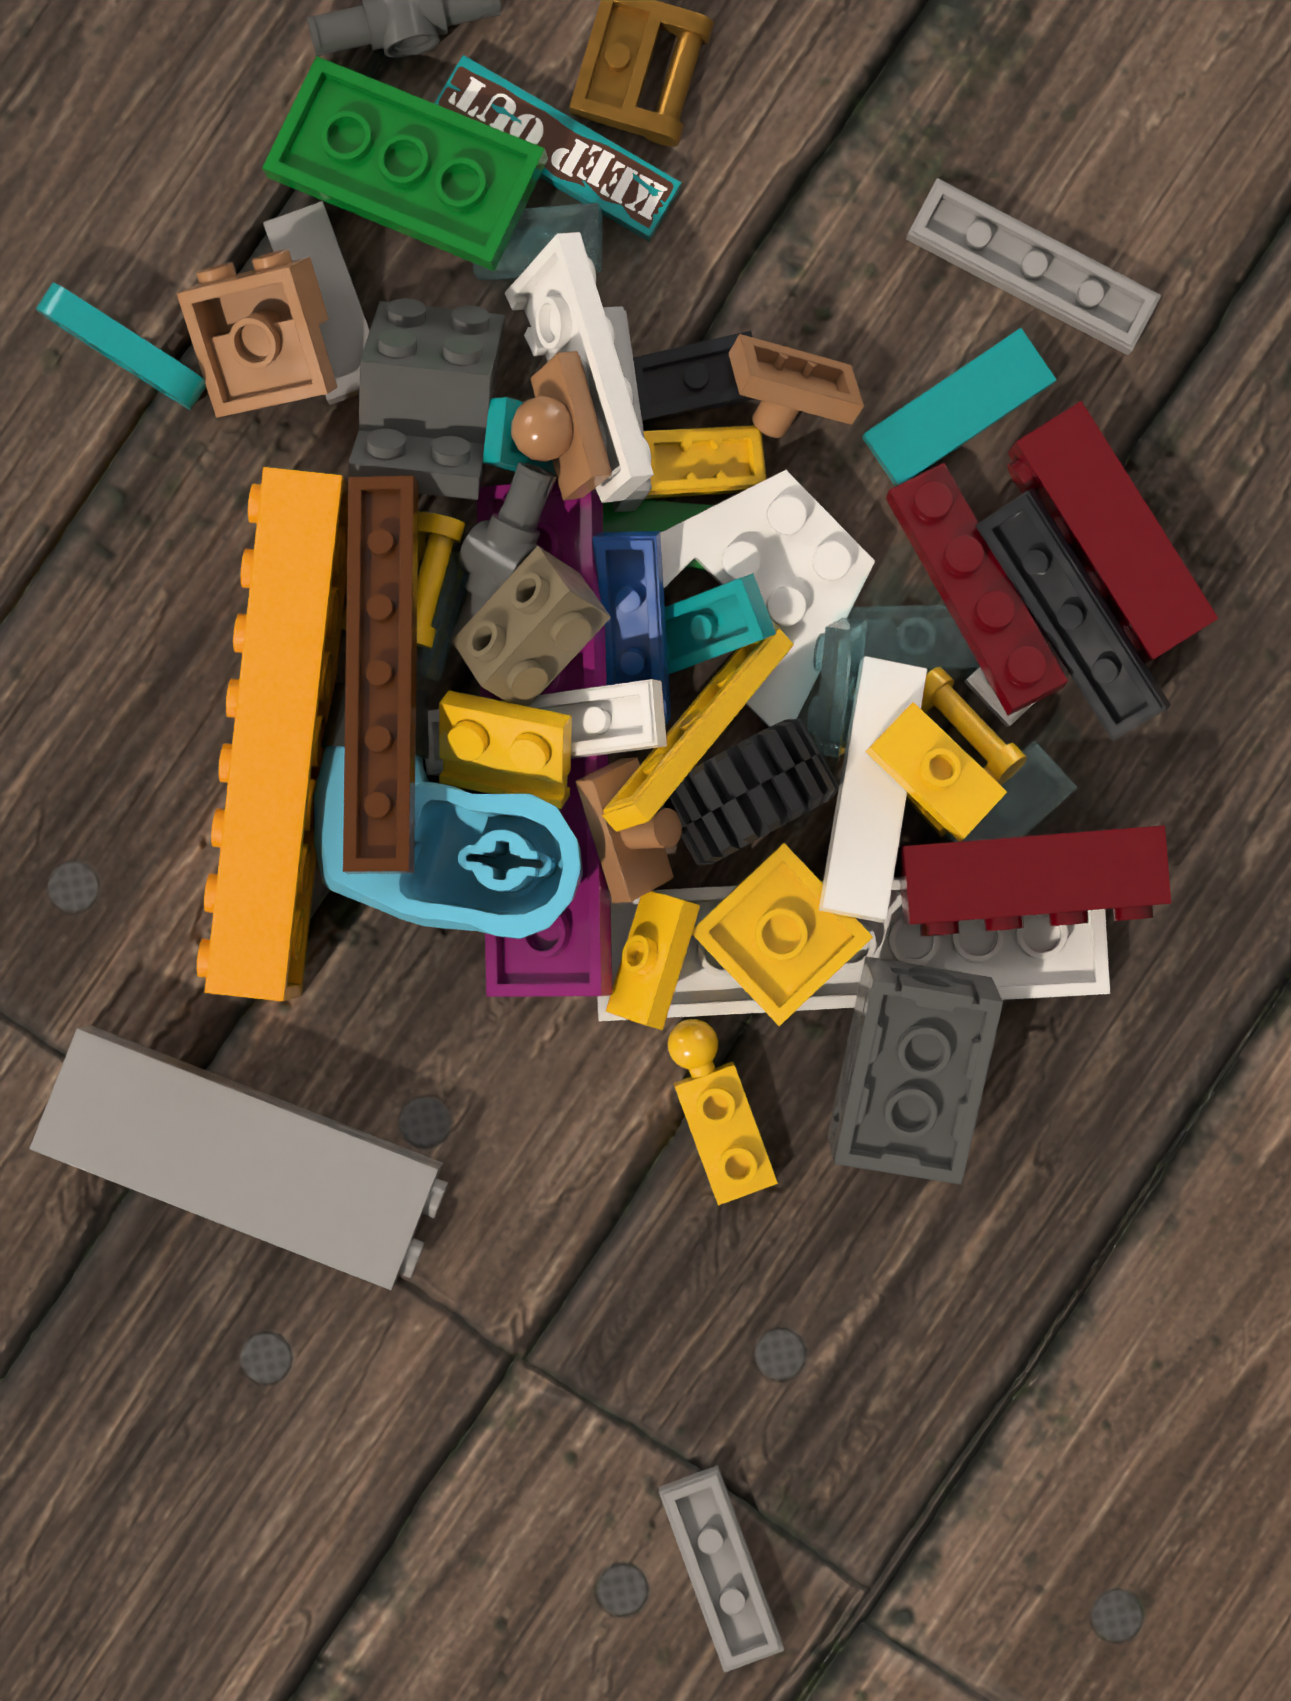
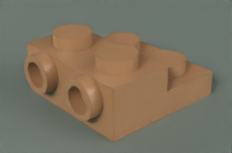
(259, 333)

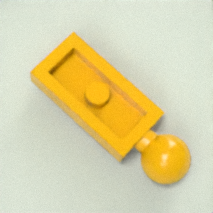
(718, 1115)

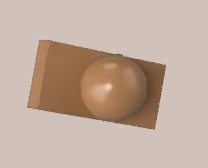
(563, 426)

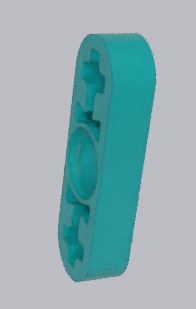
(121, 346)

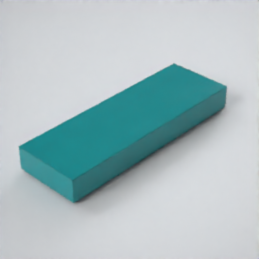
(959, 408)

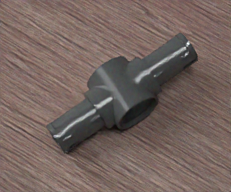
(397, 26)
(501, 545)

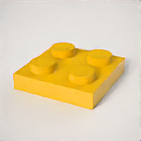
(777, 938)

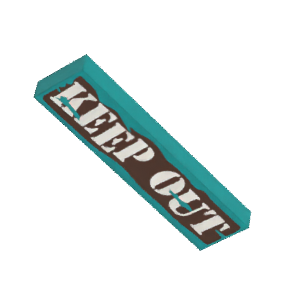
(578, 157)

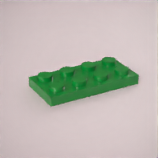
(405, 163)

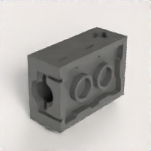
(914, 1070)

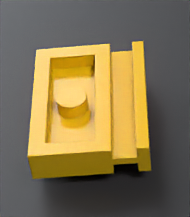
(504, 747)

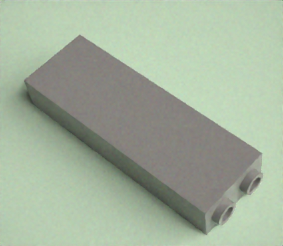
(239, 1157)

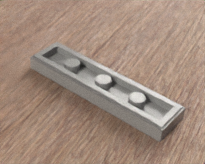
(1033, 267)

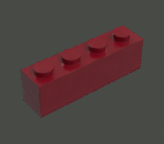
(1111, 531)
(1034, 876)

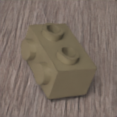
(530, 628)

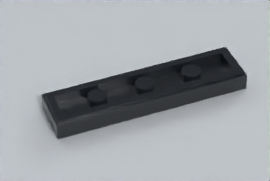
(1073, 614)

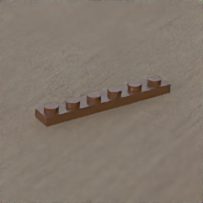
(380, 675)

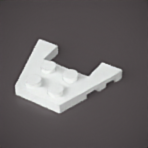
(801, 565)

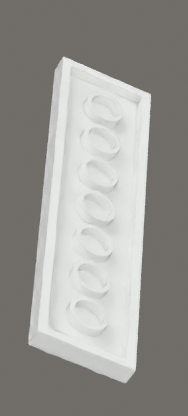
(1021, 961)

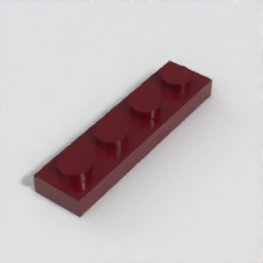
(976, 589)

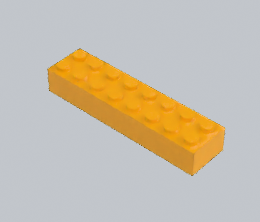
(276, 751)

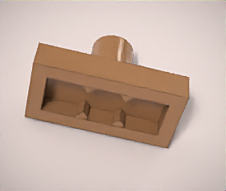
(792, 383)
(636, 856)

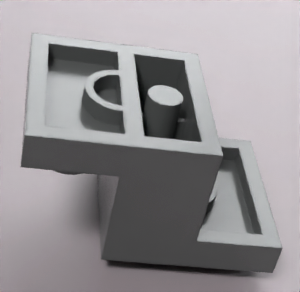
(427, 395)

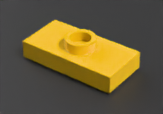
(705, 461)
(936, 771)
(652, 959)

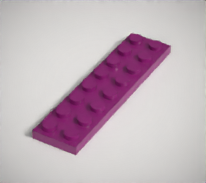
(576, 950)

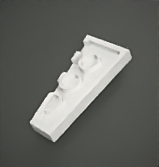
(568, 316)

